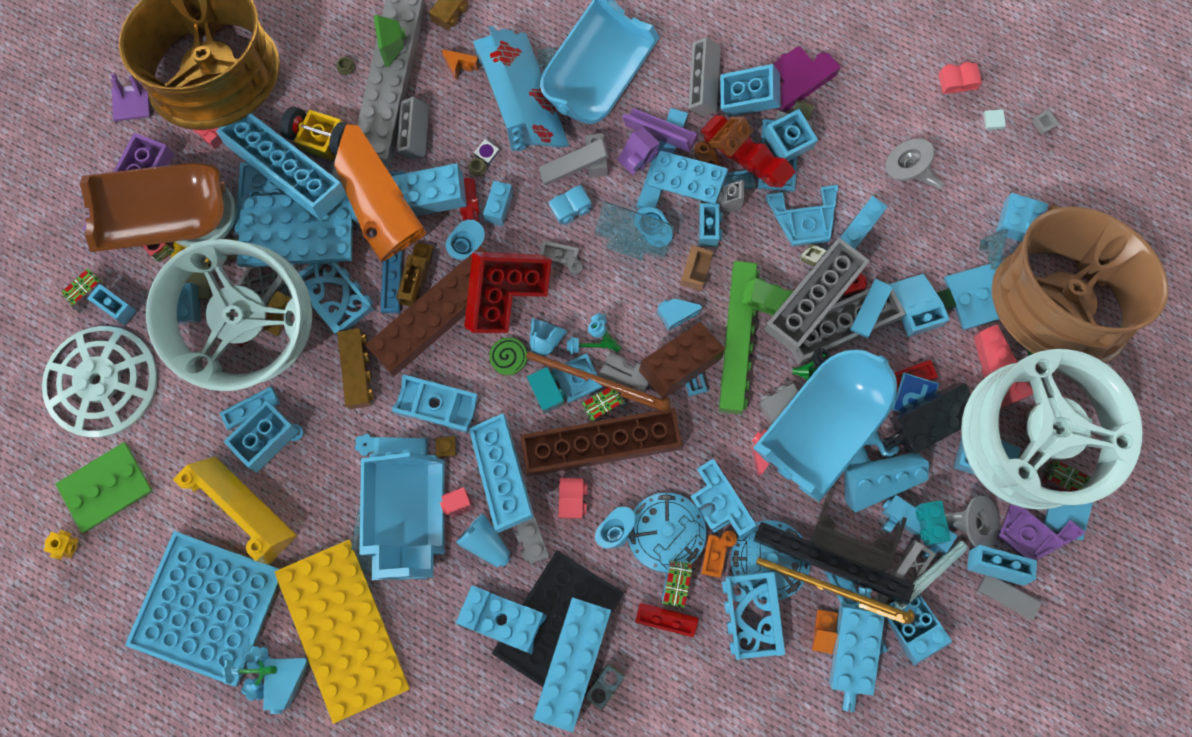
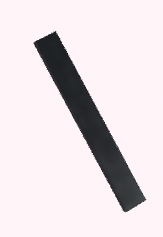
(807, 552)

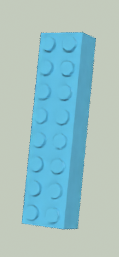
(283, 165)

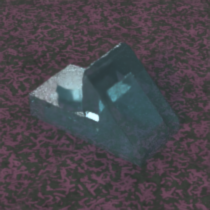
(994, 246)

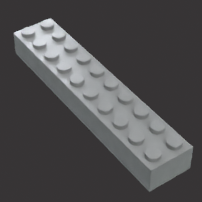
(389, 84)

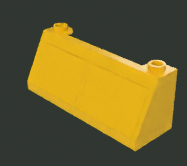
(266, 529)

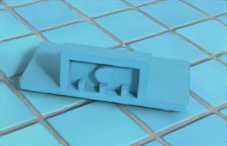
(688, 177)

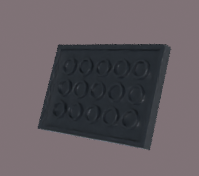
(552, 596)

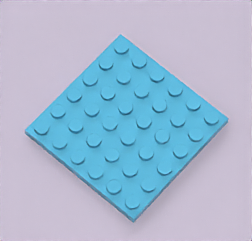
(204, 607)

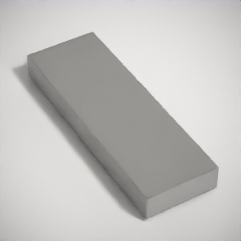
(1009, 597)

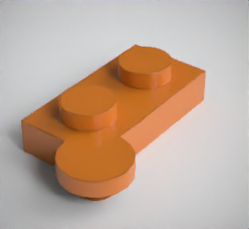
(716, 553)

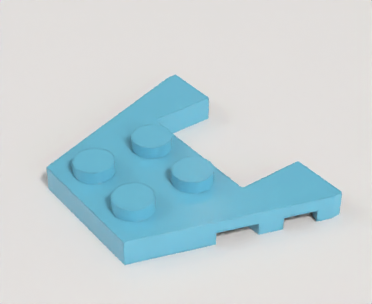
(807, 224)

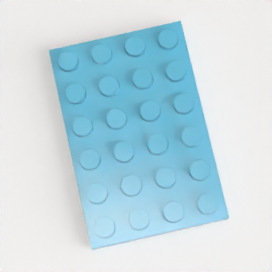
(294, 232)

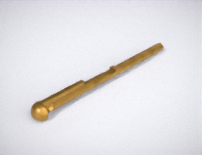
(865, 602)

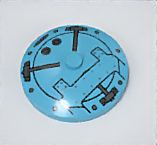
(666, 530)
(746, 552)

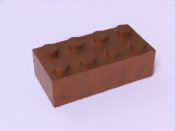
(681, 360)

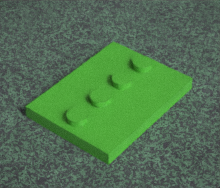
(104, 487)

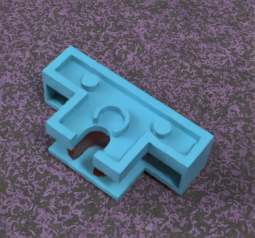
(720, 502)

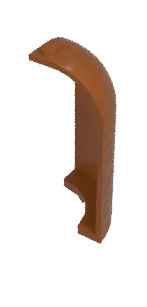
(152, 205)

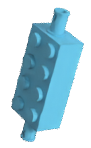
(856, 651)

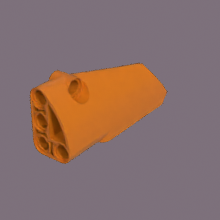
(375, 196)

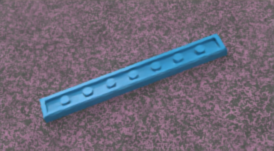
(391, 278)

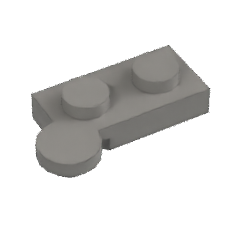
(562, 255)

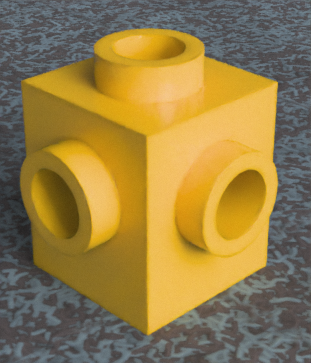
(60, 544)

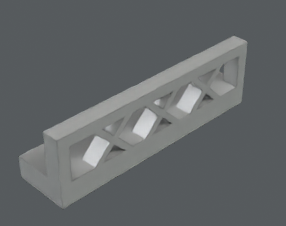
(906, 562)

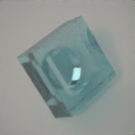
(545, 56)

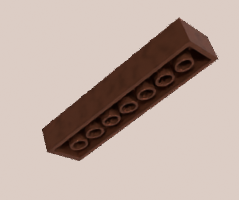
(424, 320)
(601, 442)

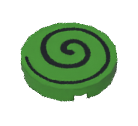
(508, 356)

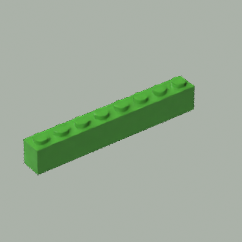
(737, 342)

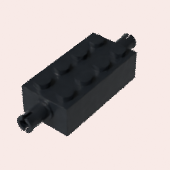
(929, 419)

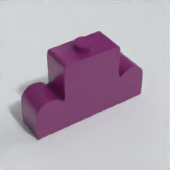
(802, 76)

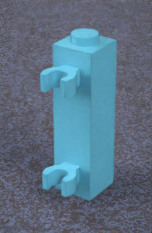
(897, 508)

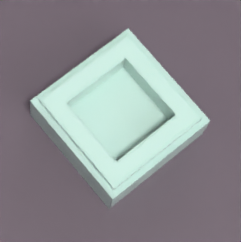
(994, 119)

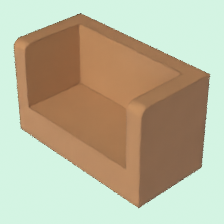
(696, 268)

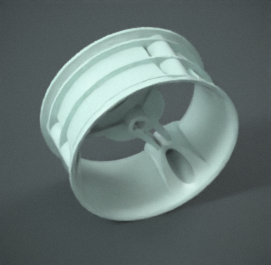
(251, 310)
(1055, 429)

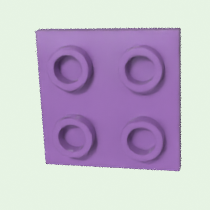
(129, 101)

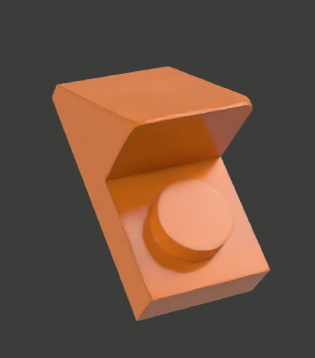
(456, 60)
(824, 631)

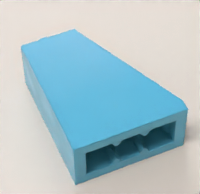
(282, 686)

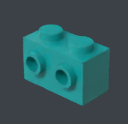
(932, 523)

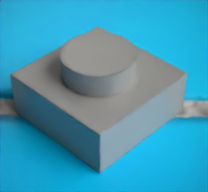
(1045, 122)

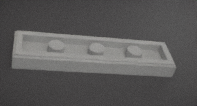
(574, 162)

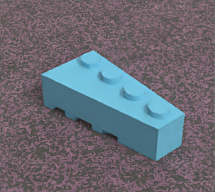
(883, 478)

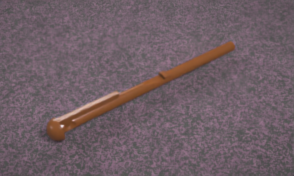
(626, 392)

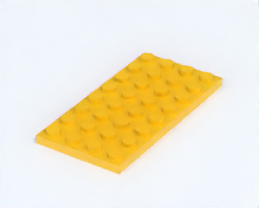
(342, 631)

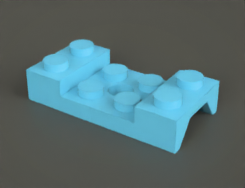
(455, 405)
(482, 612)

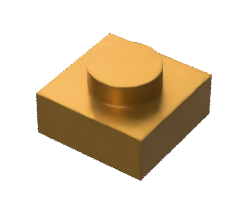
(445, 446)

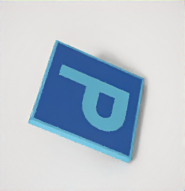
(912, 391)

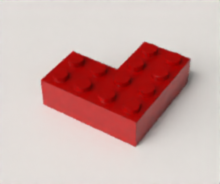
(494, 283)

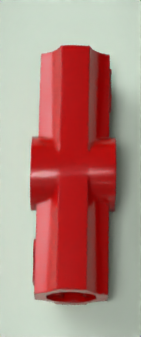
(472, 210)

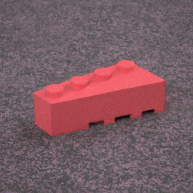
(996, 353)

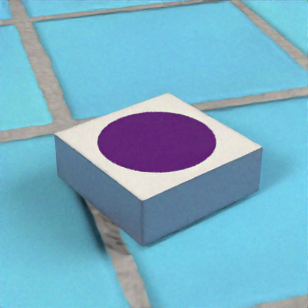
(486, 151)

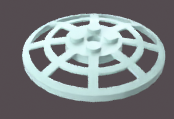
(109, 384)

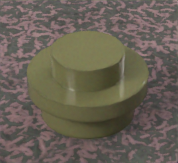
(345, 65)
(477, 167)

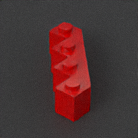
(753, 156)

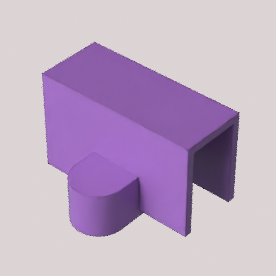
(639, 150)

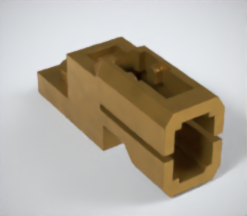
(414, 274)

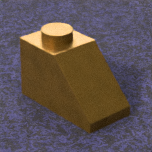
(278, 301)

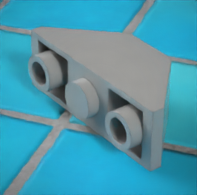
(730, 197)

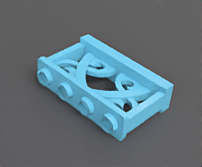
(334, 318)
(774, 635)

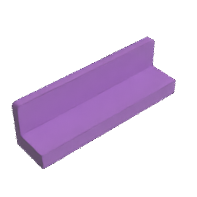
(661, 129)

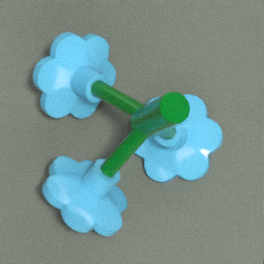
(255, 659)

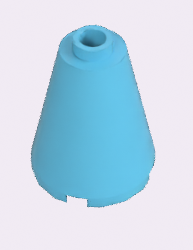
(484, 542)

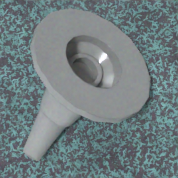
(913, 161)
(978, 521)

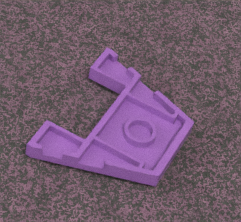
(1031, 537)

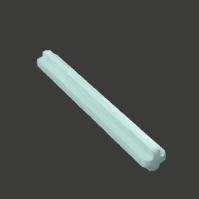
(935, 570)

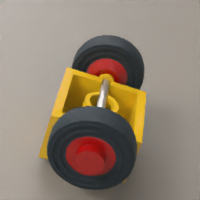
(313, 132)

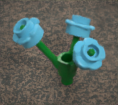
(596, 329)

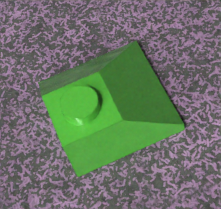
(389, 38)

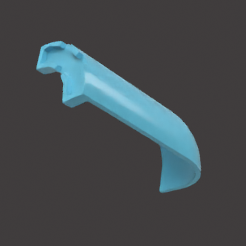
(597, 62)
(830, 420)

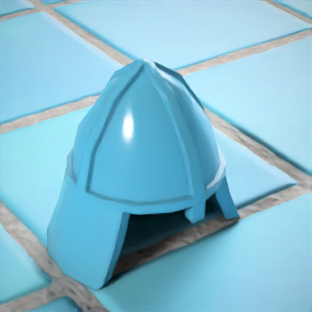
(544, 337)

